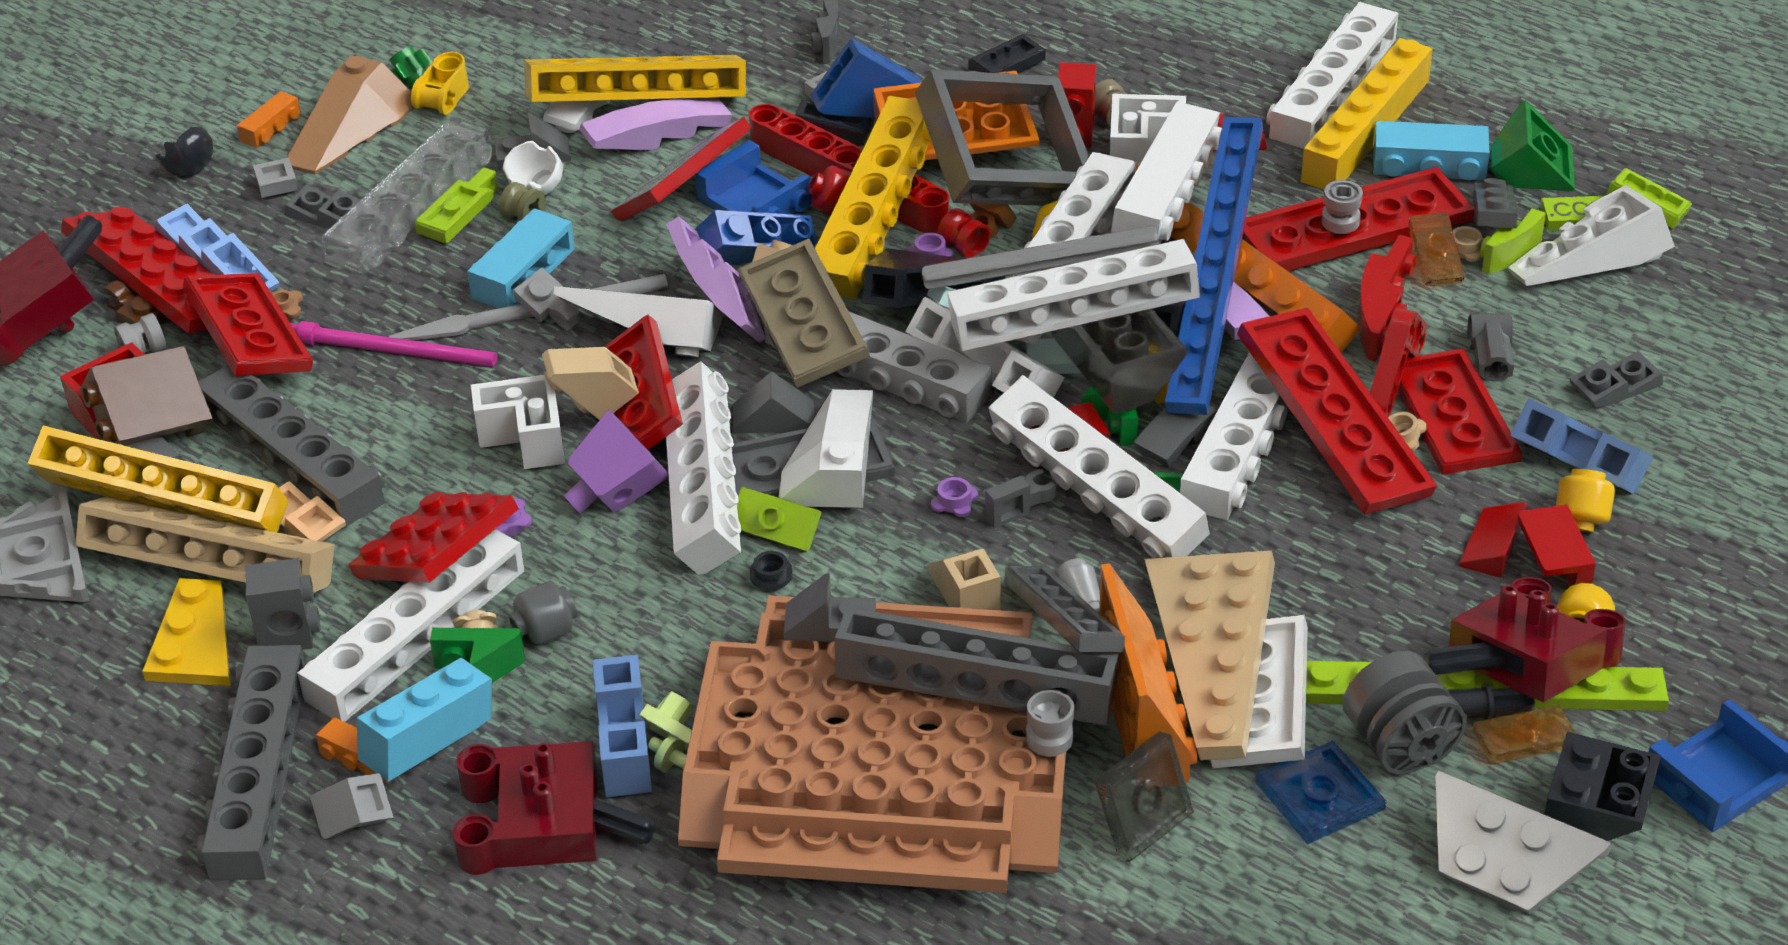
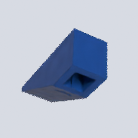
(738, 233)

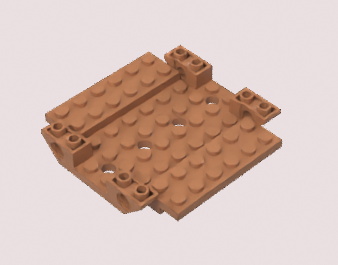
(868, 793)

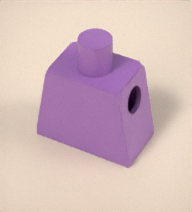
(612, 467)

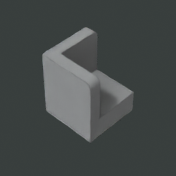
(351, 804)

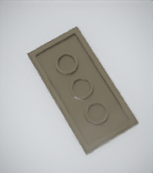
(803, 313)

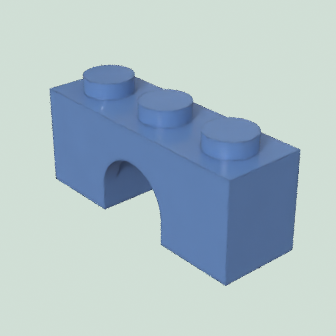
(1581, 445)
(621, 727)

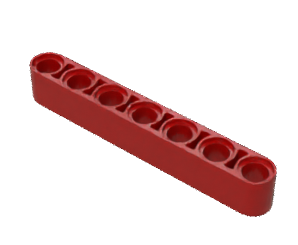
(814, 149)

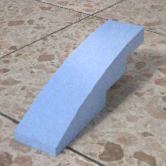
(211, 245)

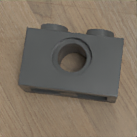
(280, 604)

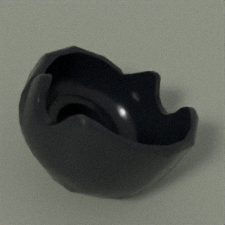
(188, 154)

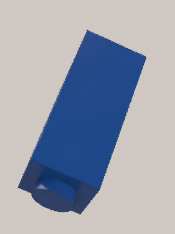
(851, 80)

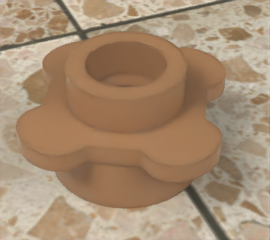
(289, 302)

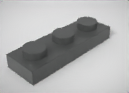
(1495, 204)

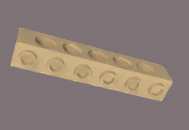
(194, 541)

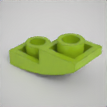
(1511, 244)

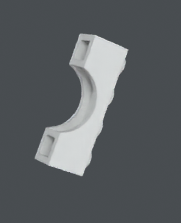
(1008, 364)

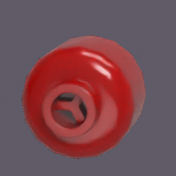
(827, 188)

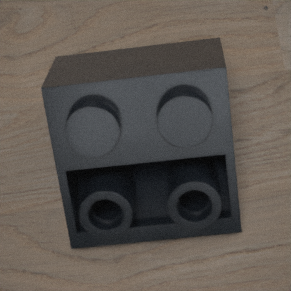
(1601, 786)

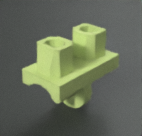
(668, 723)

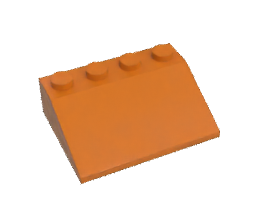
(984, 125)
(1144, 687)

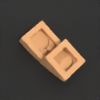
(308, 517)

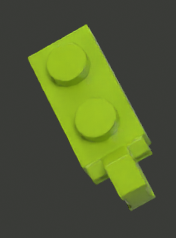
(457, 206)

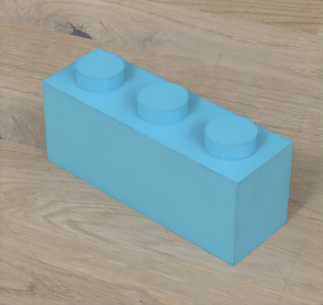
(1415, 147)
(530, 245)
(424, 719)

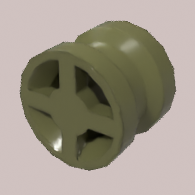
(518, 201)

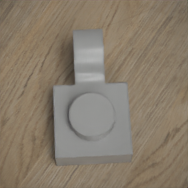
(538, 298)

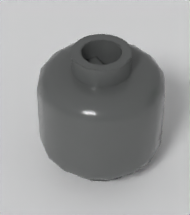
(543, 613)

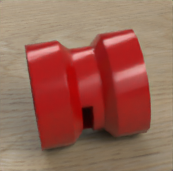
(964, 232)

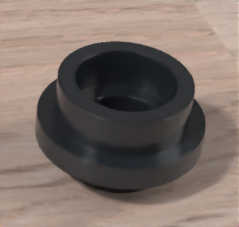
(771, 570)

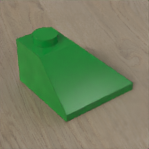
(1532, 153)

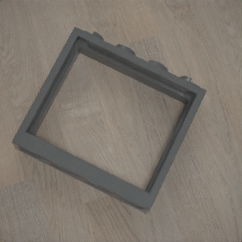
(991, 185)

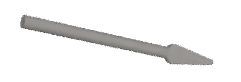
(461, 324)

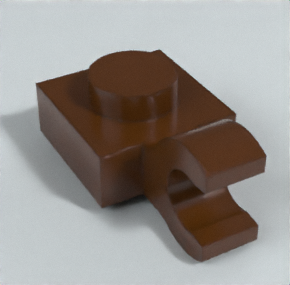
(129, 307)

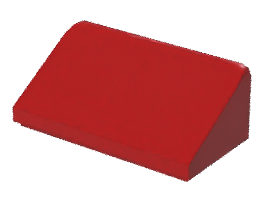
(1493, 539)

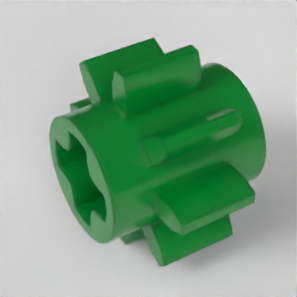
(409, 65)

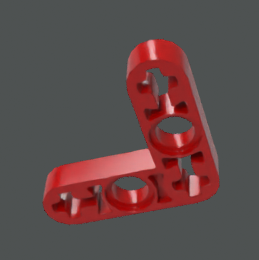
(1403, 339)

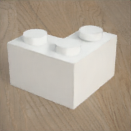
(1137, 122)
(523, 413)

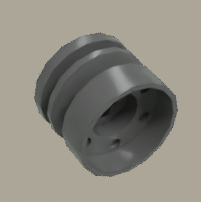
(1404, 712)

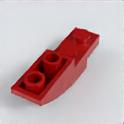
(1383, 292)

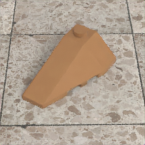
(352, 109)

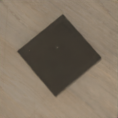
(1144, 796)

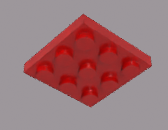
(432, 536)

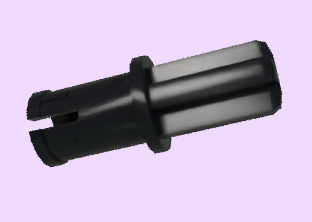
(1490, 701)

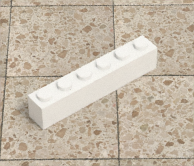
(1169, 171)

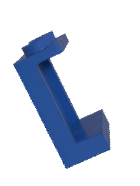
(745, 185)
(1723, 767)

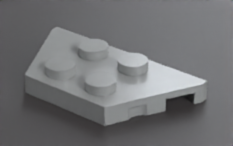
(41, 552)
(1506, 846)

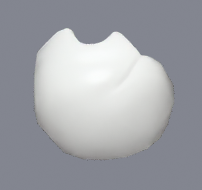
(533, 167)

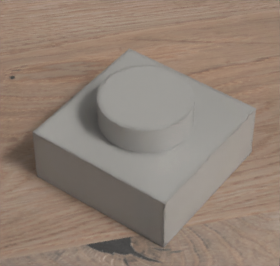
(275, 177)

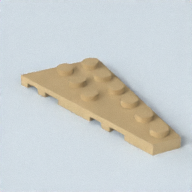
(1215, 635)

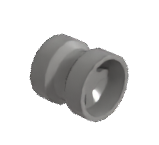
(1342, 205)
(144, 334)
(1050, 723)

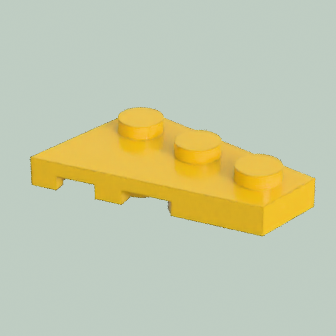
(192, 637)

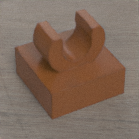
(995, 215)

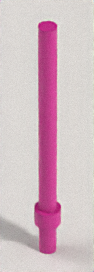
(312, 333)

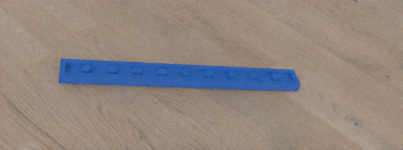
(1216, 262)

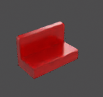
(1558, 543)

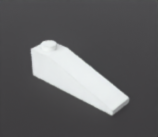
(1613, 235)
(682, 322)
(832, 455)

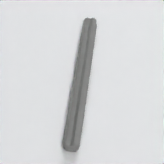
(1037, 257)

